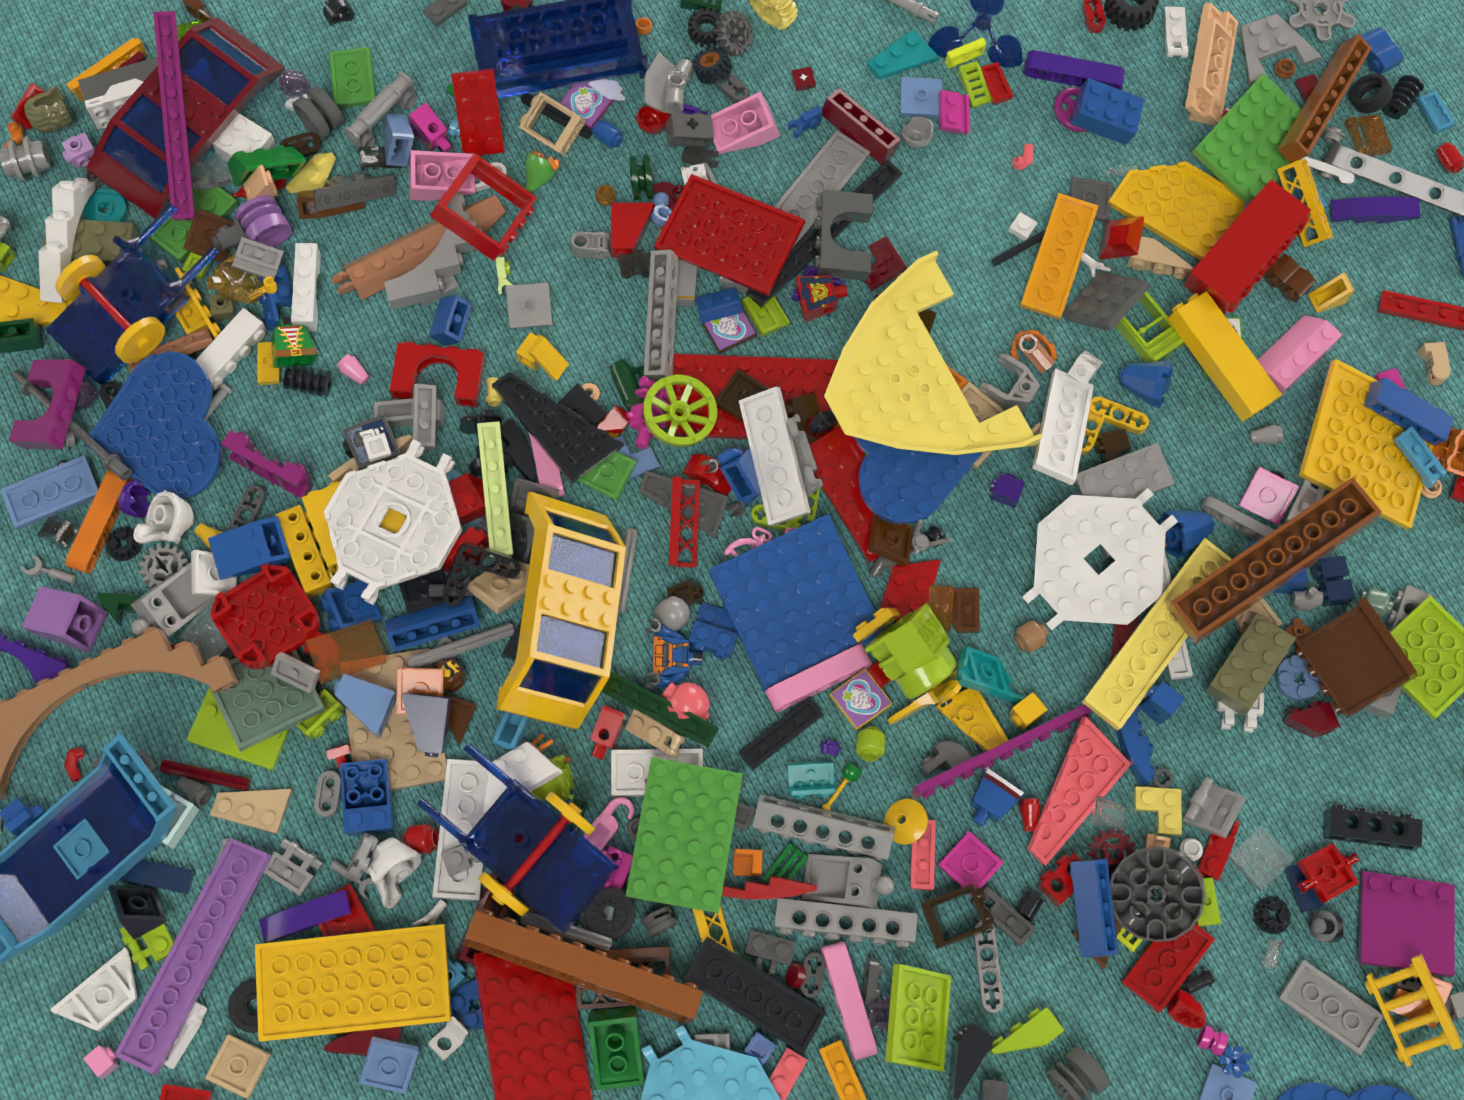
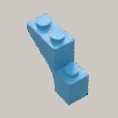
(511, 730)

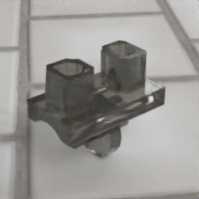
(635, 264)

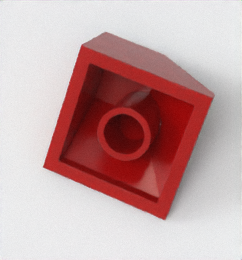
(1121, 238)

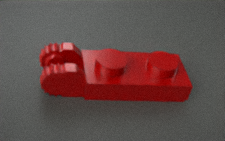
(1217, 853)

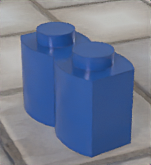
(1384, 53)

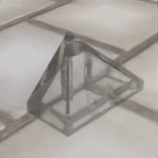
(1108, 814)

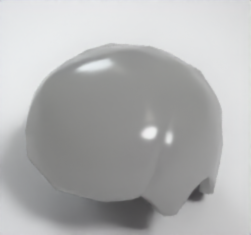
(918, 132)
(672, 613)

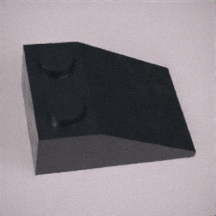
(967, 1054)

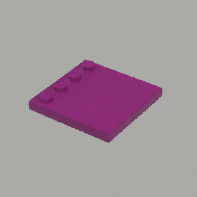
(1405, 920)

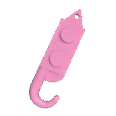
(606, 824)

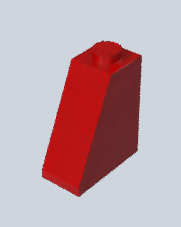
(628, 226)

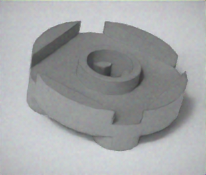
(360, 860)

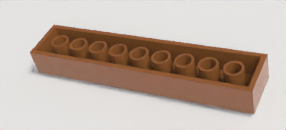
(1274, 560)
(582, 967)

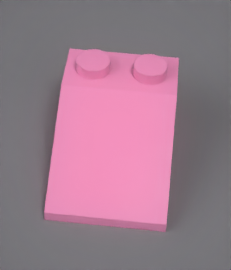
(744, 125)
(434, 172)

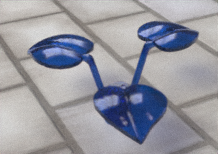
(1005, 50)

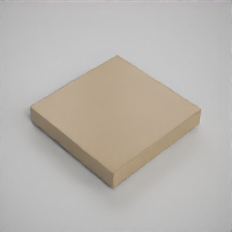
(238, 1066)

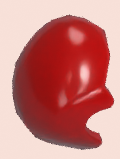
(651, 120)

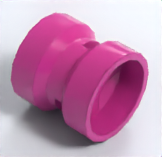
(1212, 1040)

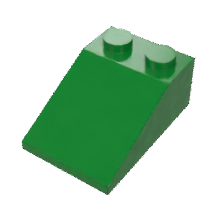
(616, 1048)

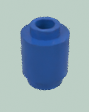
(607, 134)

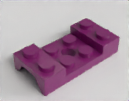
(288, 477)

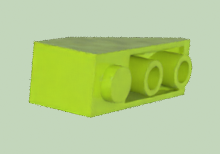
(1033, 1034)

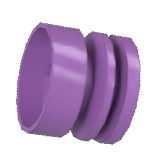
(263, 221)

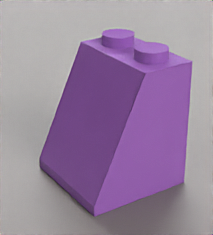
(65, 618)

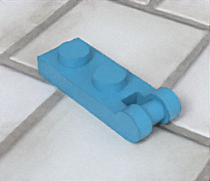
(1420, 457)

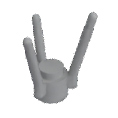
(920, 541)

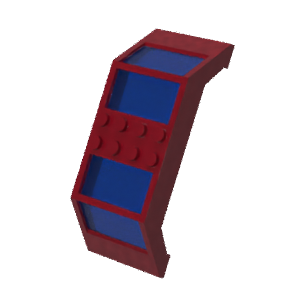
(218, 80)

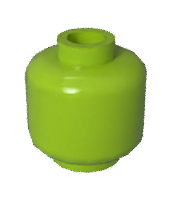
(870, 744)

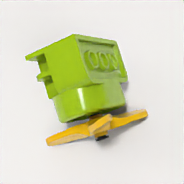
(918, 660)

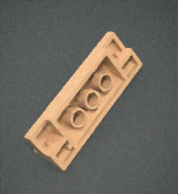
(1211, 65)

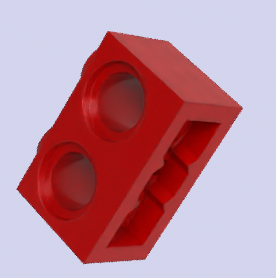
(1062, 877)

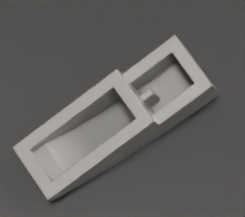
(401, 412)

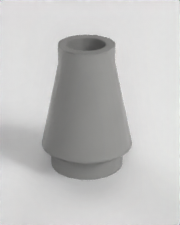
(1267, 435)

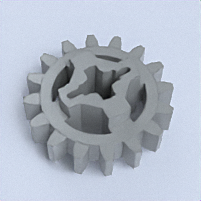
(154, 574)

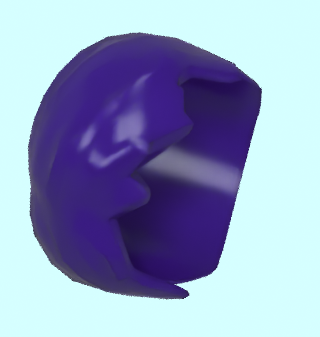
(133, 500)

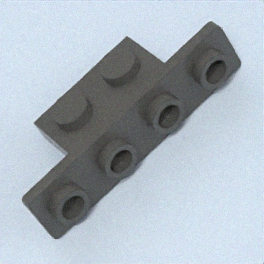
(352, 190)

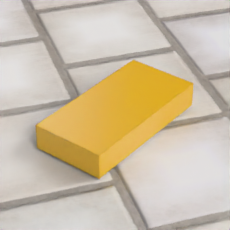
(548, 358)

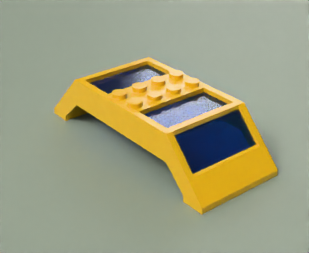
(566, 614)

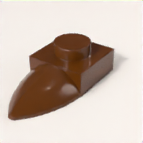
(196, 9)

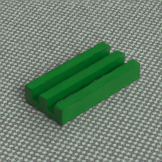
(797, 852)

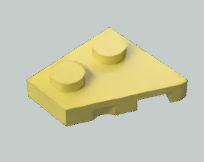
(313, 174)

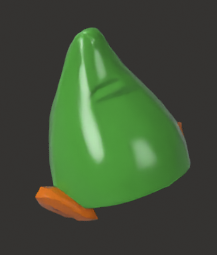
(539, 170)

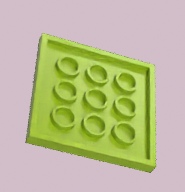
(1436, 650)

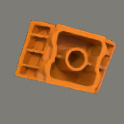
(1451, 452)

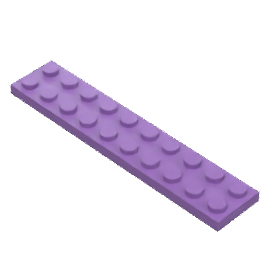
(192, 956)

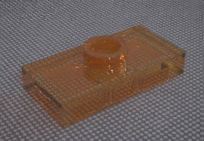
(941, 604)

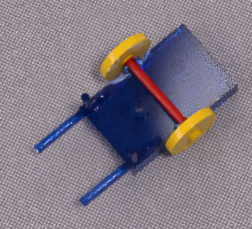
(103, 324)
(553, 863)

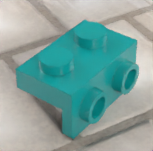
(811, 778)

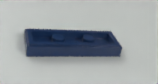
(160, 876)

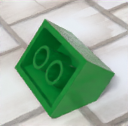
(280, 161)

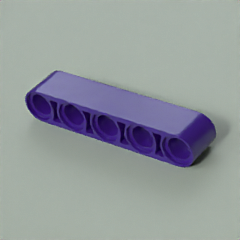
(1071, 70)

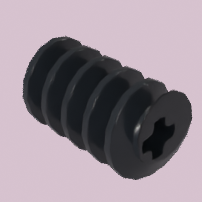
(1403, 96)
(307, 381)

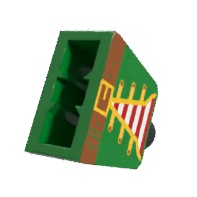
(291, 345)

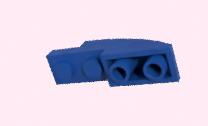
(1136, 748)

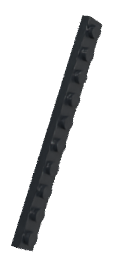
(805, 252)

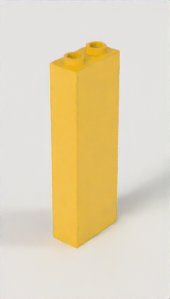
(1224, 355)

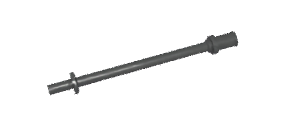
(111, 462)

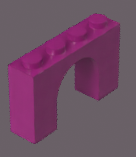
(52, 427)

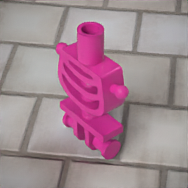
(636, 414)

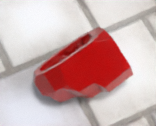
(1186, 1010)

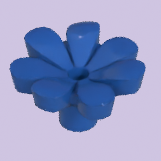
(1238, 1061)

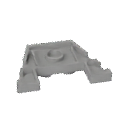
(1270, 38)

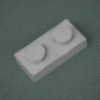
(295, 672)

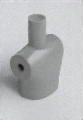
(1306, 600)

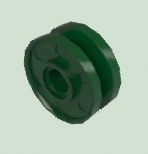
(641, 177)

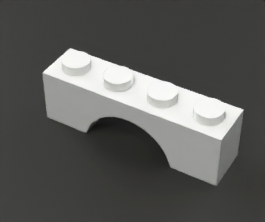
(306, 271)

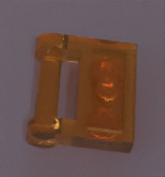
(1373, 132)

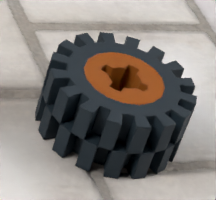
(712, 65)

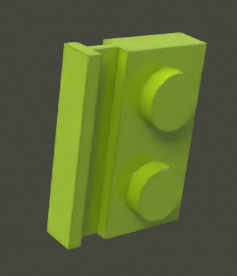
(766, 319)

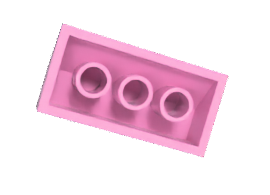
(1298, 351)

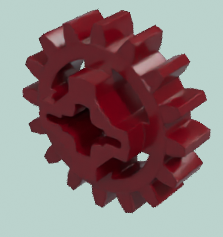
(1118, 847)

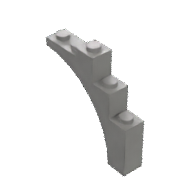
(425, 280)

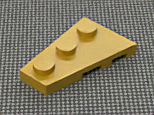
(974, 719)

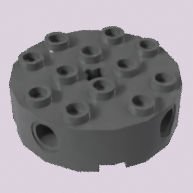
(1181, 892)

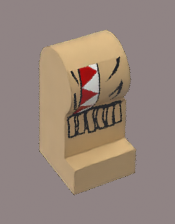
(1436, 361)

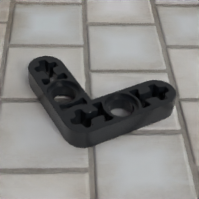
(469, 563)

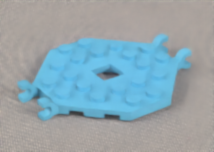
(705, 1073)

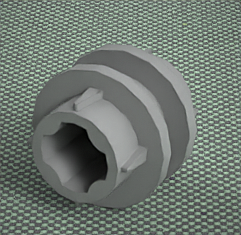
(24, 159)

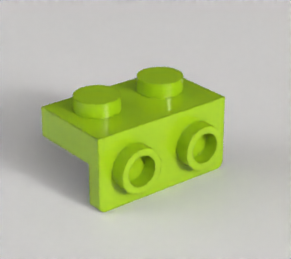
(316, 725)

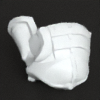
(166, 519)
(390, 866)

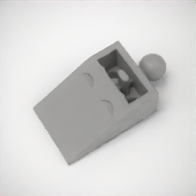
(169, 604)
(846, 881)

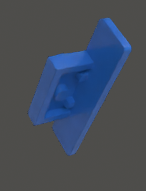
(281, 297)

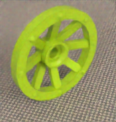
(682, 407)

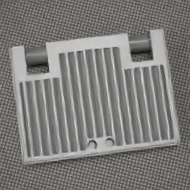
(805, 456)

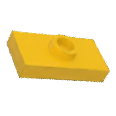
(265, 372)

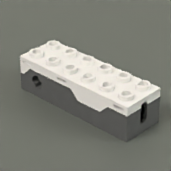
(110, 90)

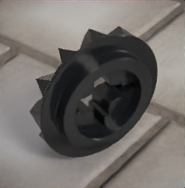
(122, 553)
(1261, 914)

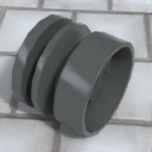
(1081, 1075)

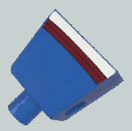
(993, 798)

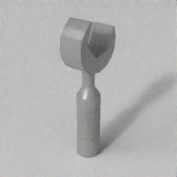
(39, 568)
(341, 869)

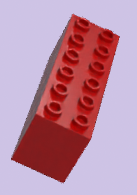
(1249, 247)

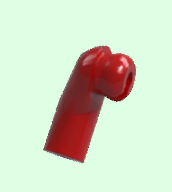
(70, 763)

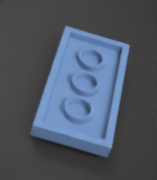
(50, 492)

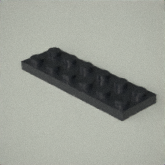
(754, 995)

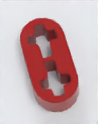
(1089, 15)

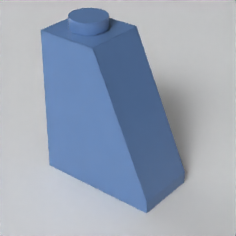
(397, 139)
(366, 702)

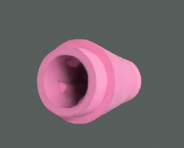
(352, 368)

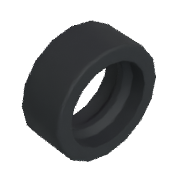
(1376, 102)

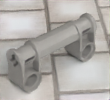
(398, 92)

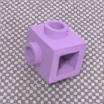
(78, 150)

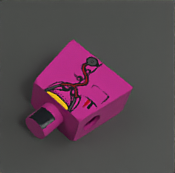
(429, 129)

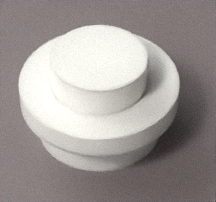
(1191, 848)

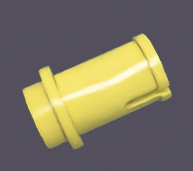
(492, 397)

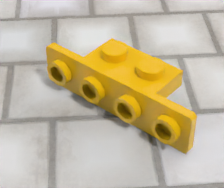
(192, 314)

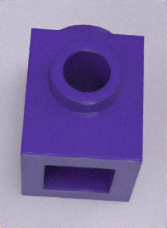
(1006, 489)

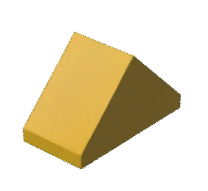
(1332, 293)

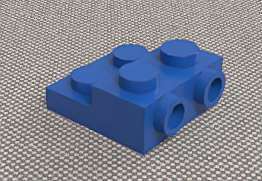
(348, 607)
(713, 632)

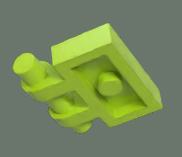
(158, 942)

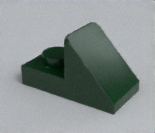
(116, 604)

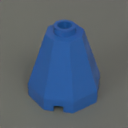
(1147, 380)
(1187, 532)

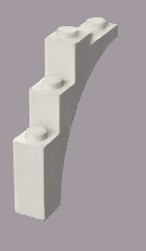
(61, 227)

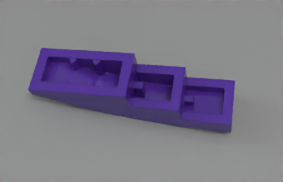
(1375, 208)
(305, 916)

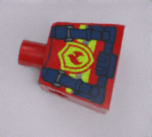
(818, 295)

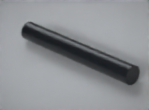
(1018, 249)

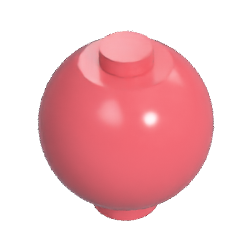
(687, 698)

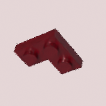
(887, 266)

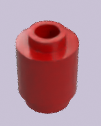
(1450, 158)

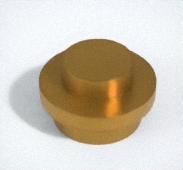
(605, 195)

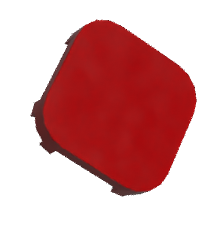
(265, 616)

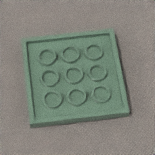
(263, 704)

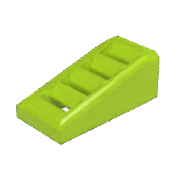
(969, 72)

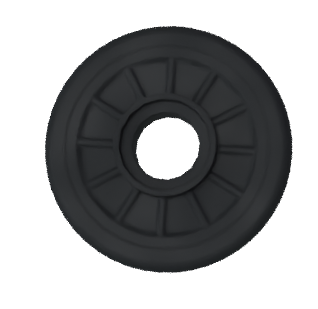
(624, 913)
(238, 1007)

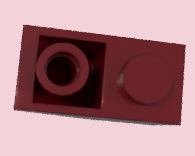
(1314, 721)

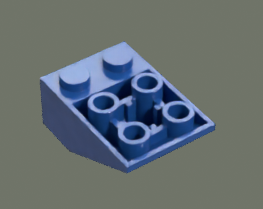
(248, 548)
(366, 797)

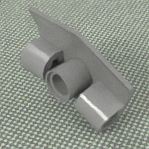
(665, 84)

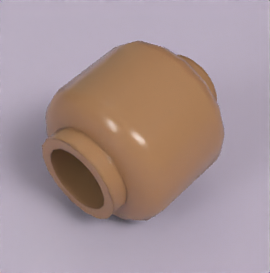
(1031, 636)

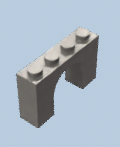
(830, 257)

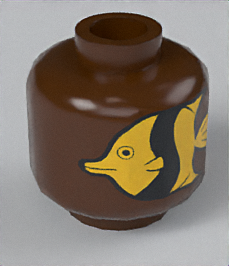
(453, 674)

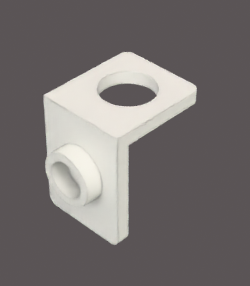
(455, 1033)

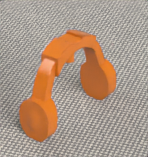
(1050, 347)

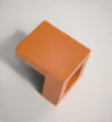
(747, 863)

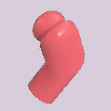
(1025, 160)

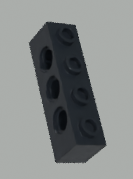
(1336, 828)

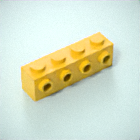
(304, 551)

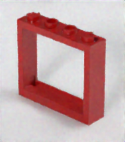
(501, 184)

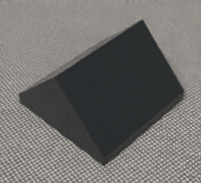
(137, 908)

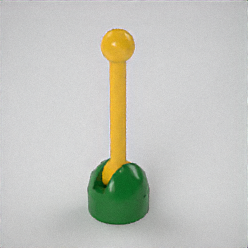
(850, 774)

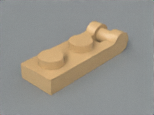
(655, 733)

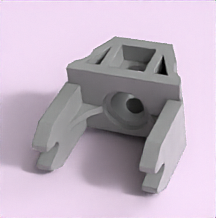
(1023, 390)

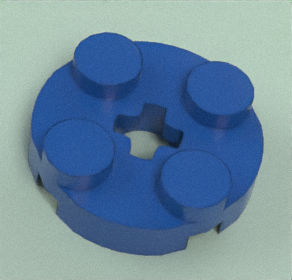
(462, 1003)

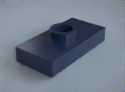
(1307, 900)

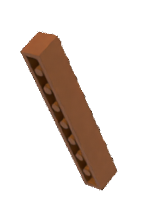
(1324, 99)

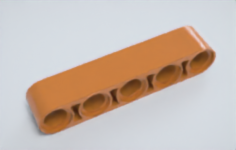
(96, 524)

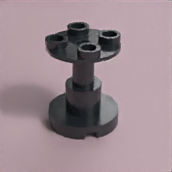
(469, 426)

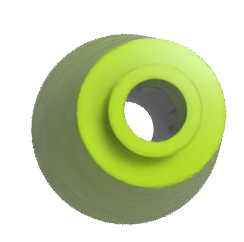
(559, 785)

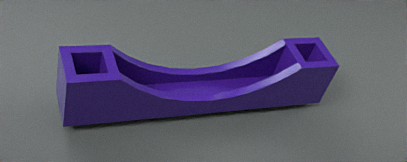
(36, 661)

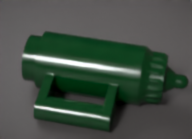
(626, 382)

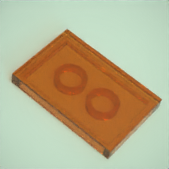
(346, 651)

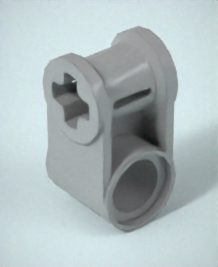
(592, 245)

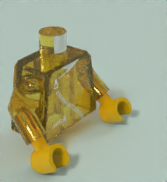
(239, 285)

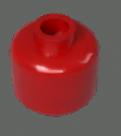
(421, 838)

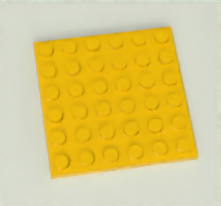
(1359, 444)

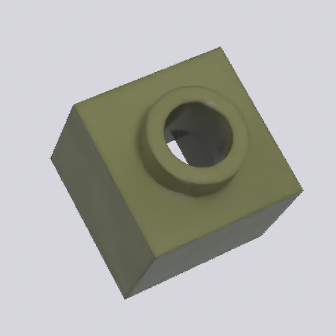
(223, 312)

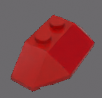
(468, 497)

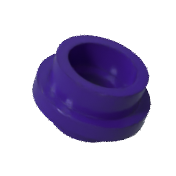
(830, 747)

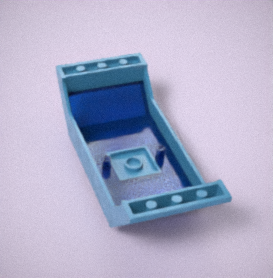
(80, 847)

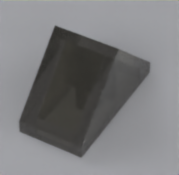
(58, 532)

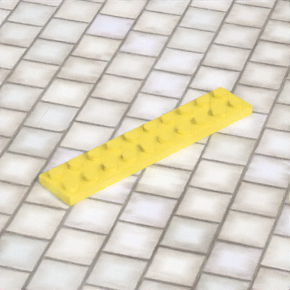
(1150, 645)

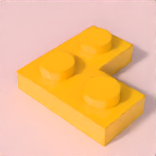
(882, 619)

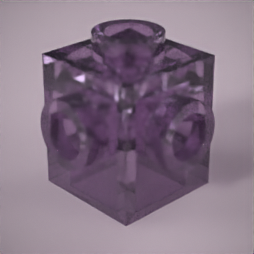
(880, 1013)

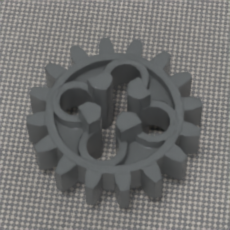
(729, 26)

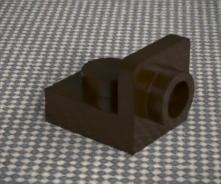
(689, 591)

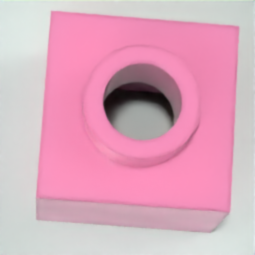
(102, 1061)

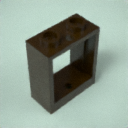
(936, 925)

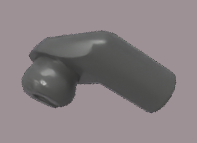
(880, 564)

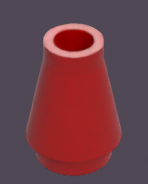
(1029, 813)

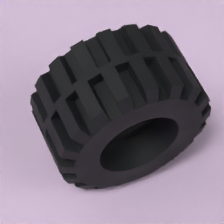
(1130, 16)

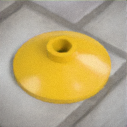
(915, 822)

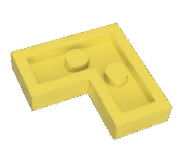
(1166, 804)

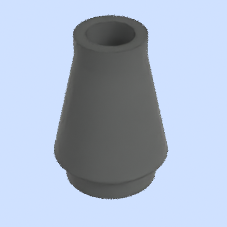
(195, 792)

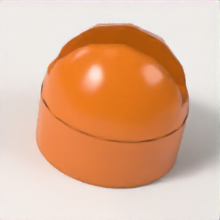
(643, 22)

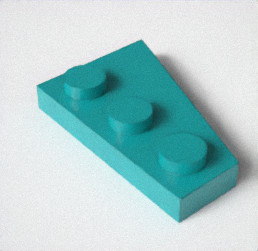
(901, 55)

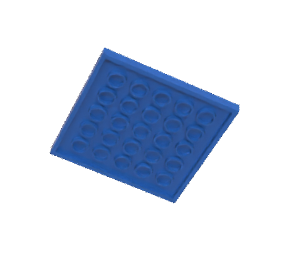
(794, 601)

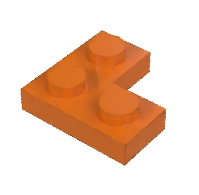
(1422, 1006)

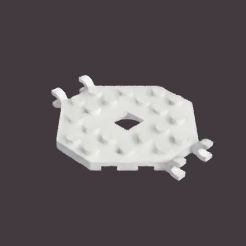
(362, 504)
(1124, 586)

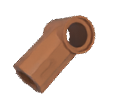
(1036, 354)

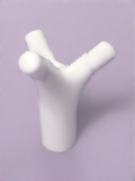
(1092, 264)
(432, 916)

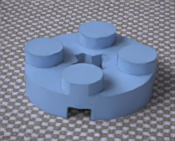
(1286, 683)

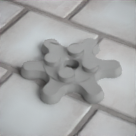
(1322, 23)

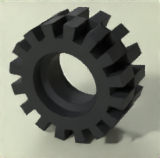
(701, 18)

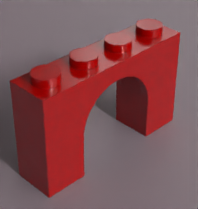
(413, 358)

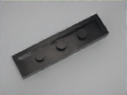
(780, 734)

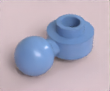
(661, 211)

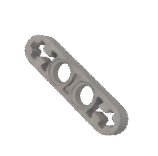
(1235, 519)
(991, 966)

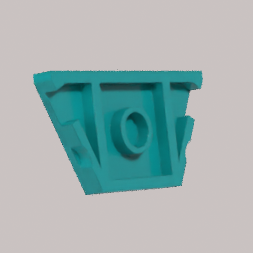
(985, 674)

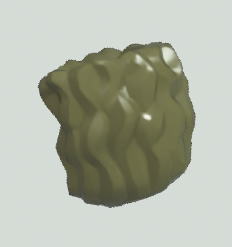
(47, 111)

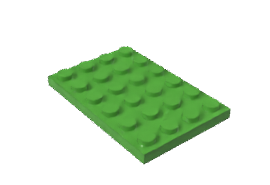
(1247, 139)
(684, 835)

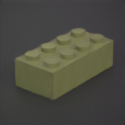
(97, 237)
(1250, 665)

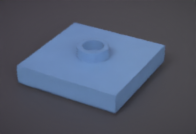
(919, 97)
(388, 1065)
(1226, 1087)

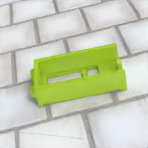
(1161, 345)

